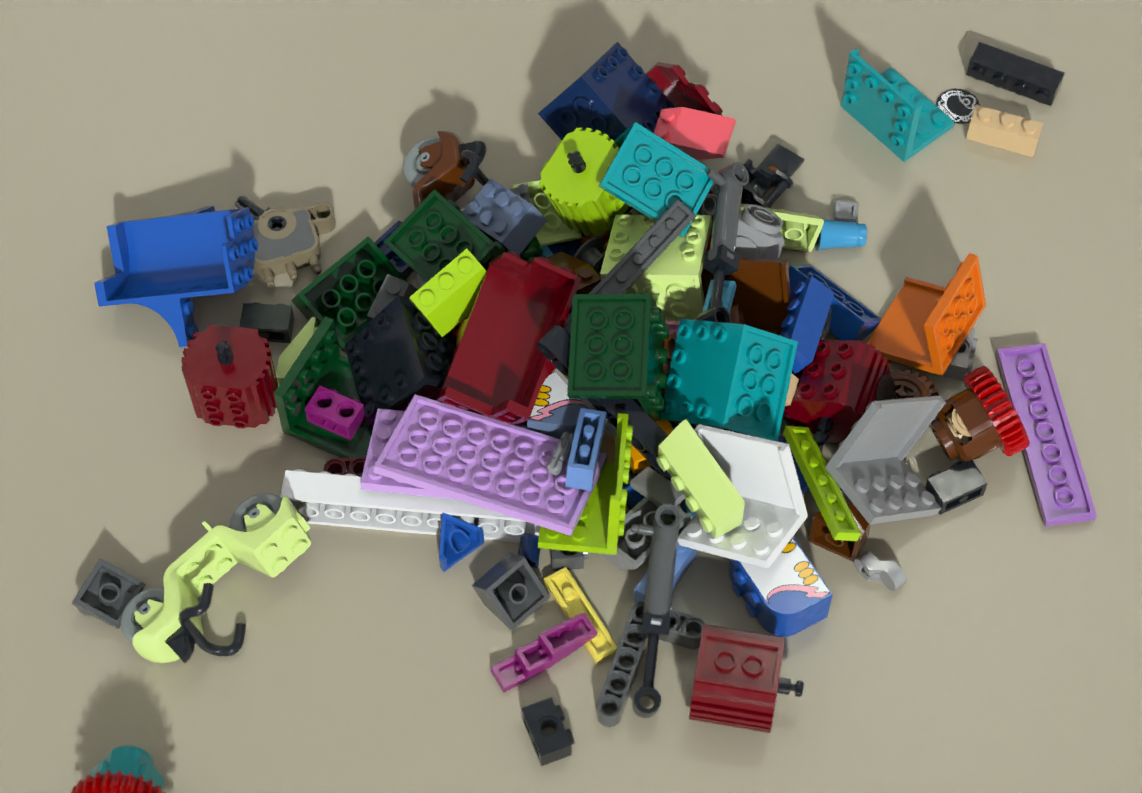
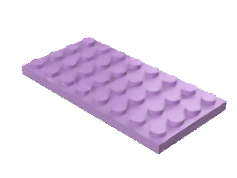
(483, 464)

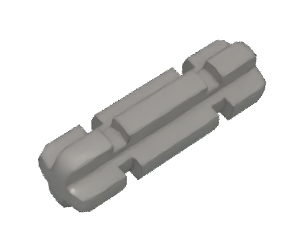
(560, 454)

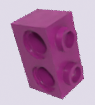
(332, 417)

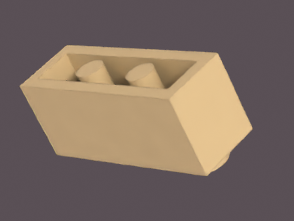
(1004, 130)

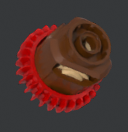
(979, 420)

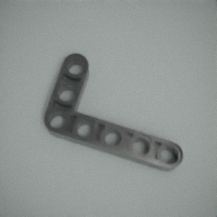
(634, 653)

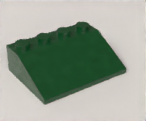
(347, 290)

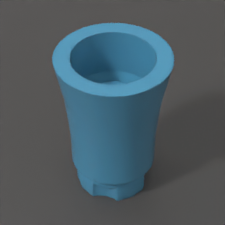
(841, 235)

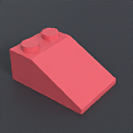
(695, 132)

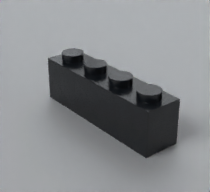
(1015, 73)

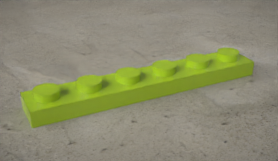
(821, 484)

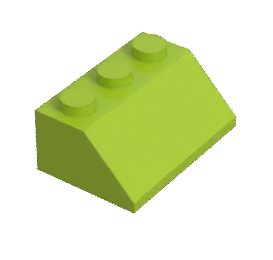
(450, 293)

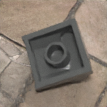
(107, 593)

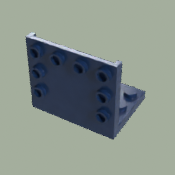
(607, 98)

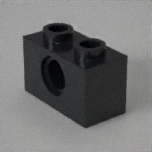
(547, 746)

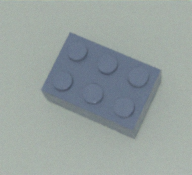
(504, 217)

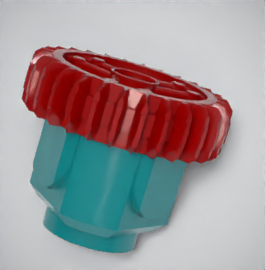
(123, 771)

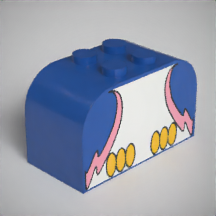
(785, 595)

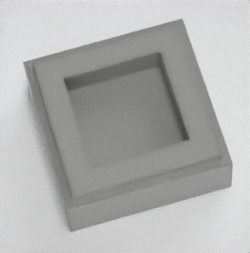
(845, 211)

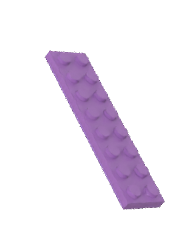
(1052, 449)

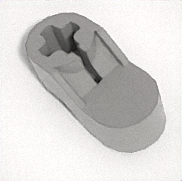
(876, 570)

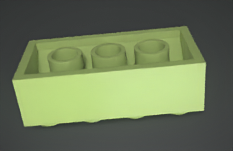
(798, 229)
(701, 480)

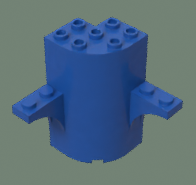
(178, 258)

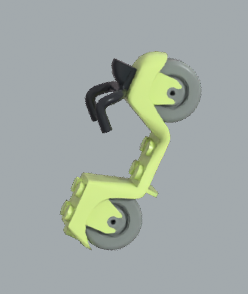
(167, 621)

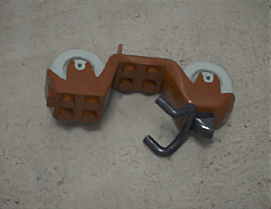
(444, 166)

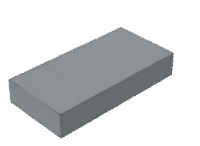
(656, 488)

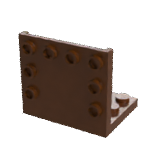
(760, 291)

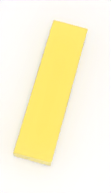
(574, 602)

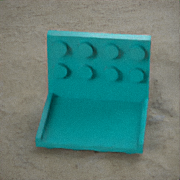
(891, 108)
(654, 175)
(729, 377)

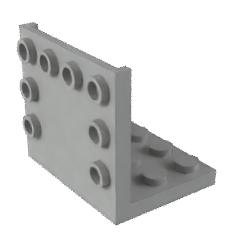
(872, 465)

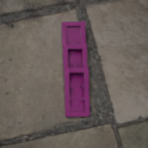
(544, 652)

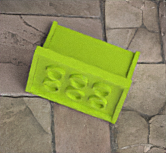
(606, 508)

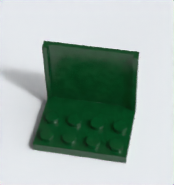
(437, 235)
(618, 350)
(315, 367)

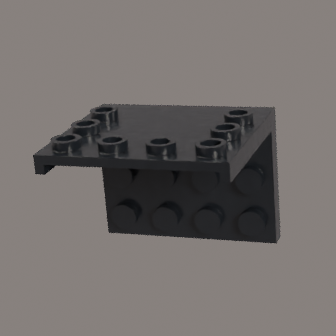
(397, 357)

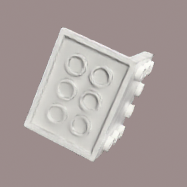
(772, 496)

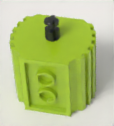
(573, 179)

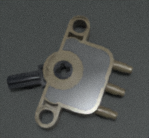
(288, 238)

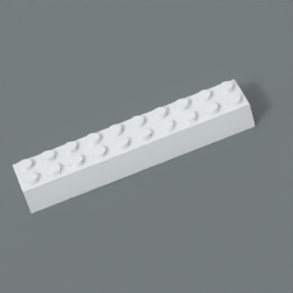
(340, 502)

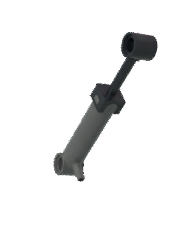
(721, 257)
(658, 597)

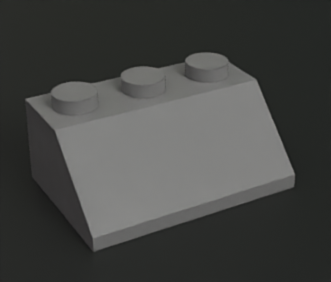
(635, 548)

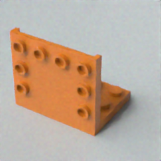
(931, 321)

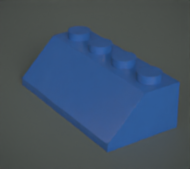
(848, 317)
(807, 319)

